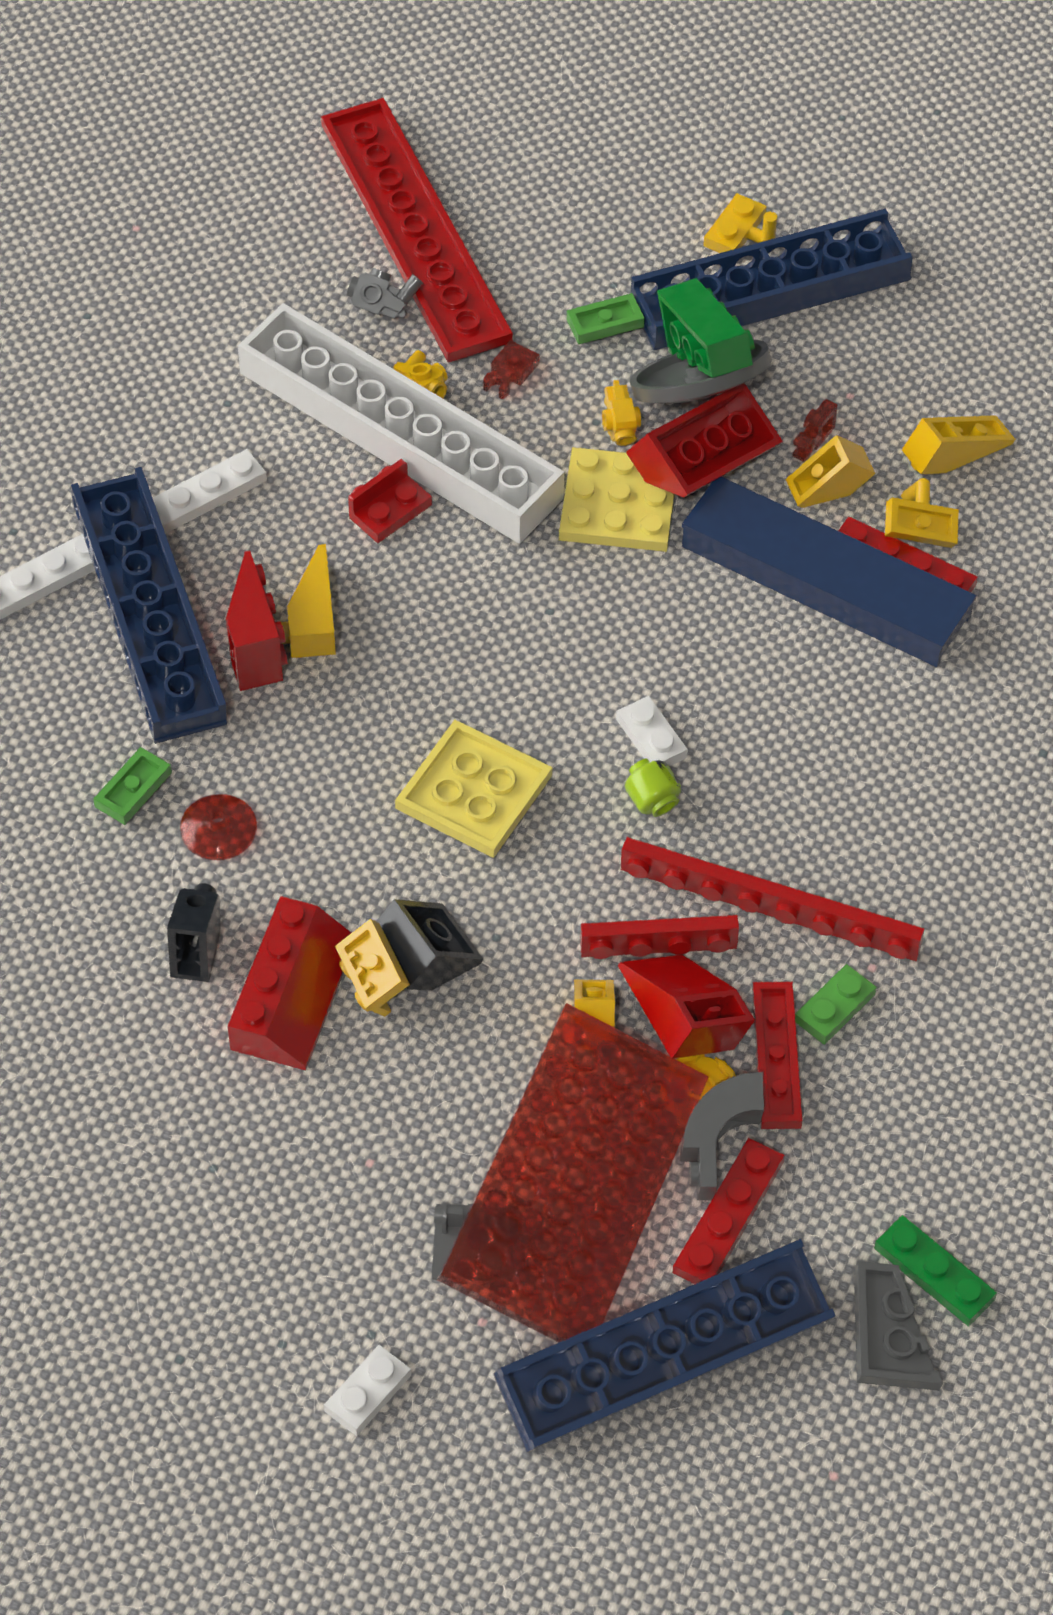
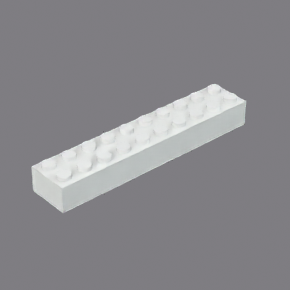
(401, 421)

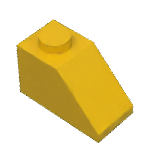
(830, 473)
(596, 999)

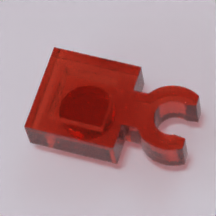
(511, 365)
(817, 426)

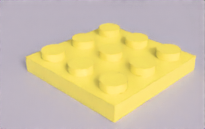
(612, 503)
(473, 788)

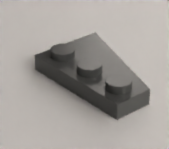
(886, 1331)

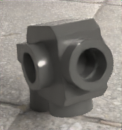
(377, 295)

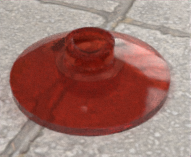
(218, 839)

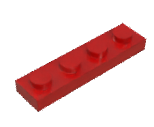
(909, 554)
(659, 936)
(777, 1054)
(728, 1212)

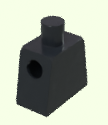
(194, 914)

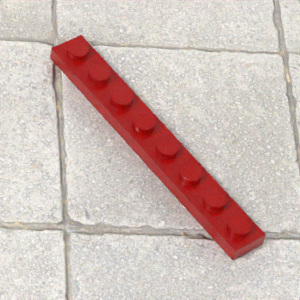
(772, 899)

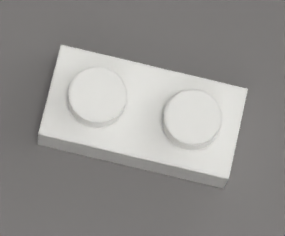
(651, 732)
(367, 1390)

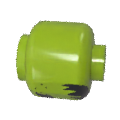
(653, 787)

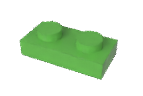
(605, 318)
(132, 785)
(835, 1004)

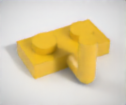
(739, 224)
(920, 521)

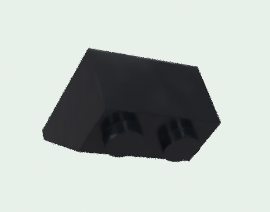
(427, 943)

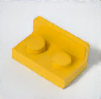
(371, 967)

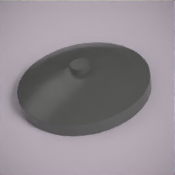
(677, 381)

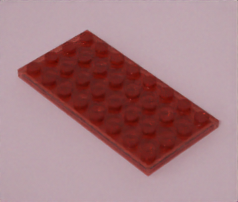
(573, 1178)

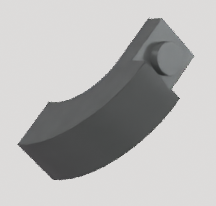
(722, 1108)

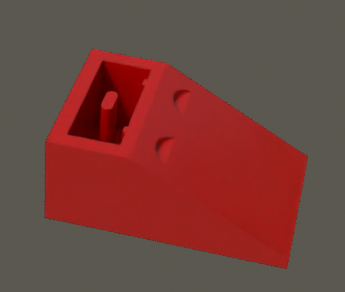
(252, 632)
(688, 1005)

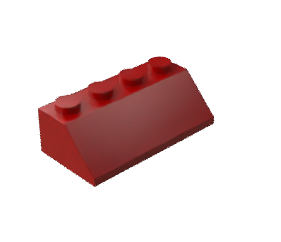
(704, 443)
(289, 986)

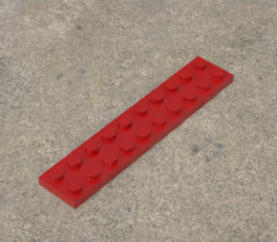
(416, 229)

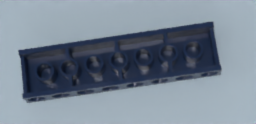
(792, 280)
(827, 570)
(149, 607)
(662, 1345)

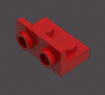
(387, 502)

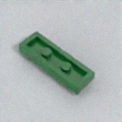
(935, 1270)

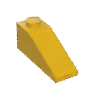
(952, 442)
(310, 611)

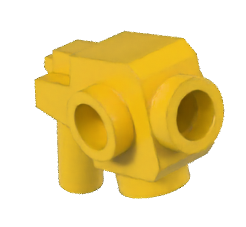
(428, 376)
(621, 415)

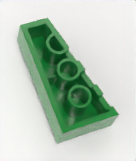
(703, 329)

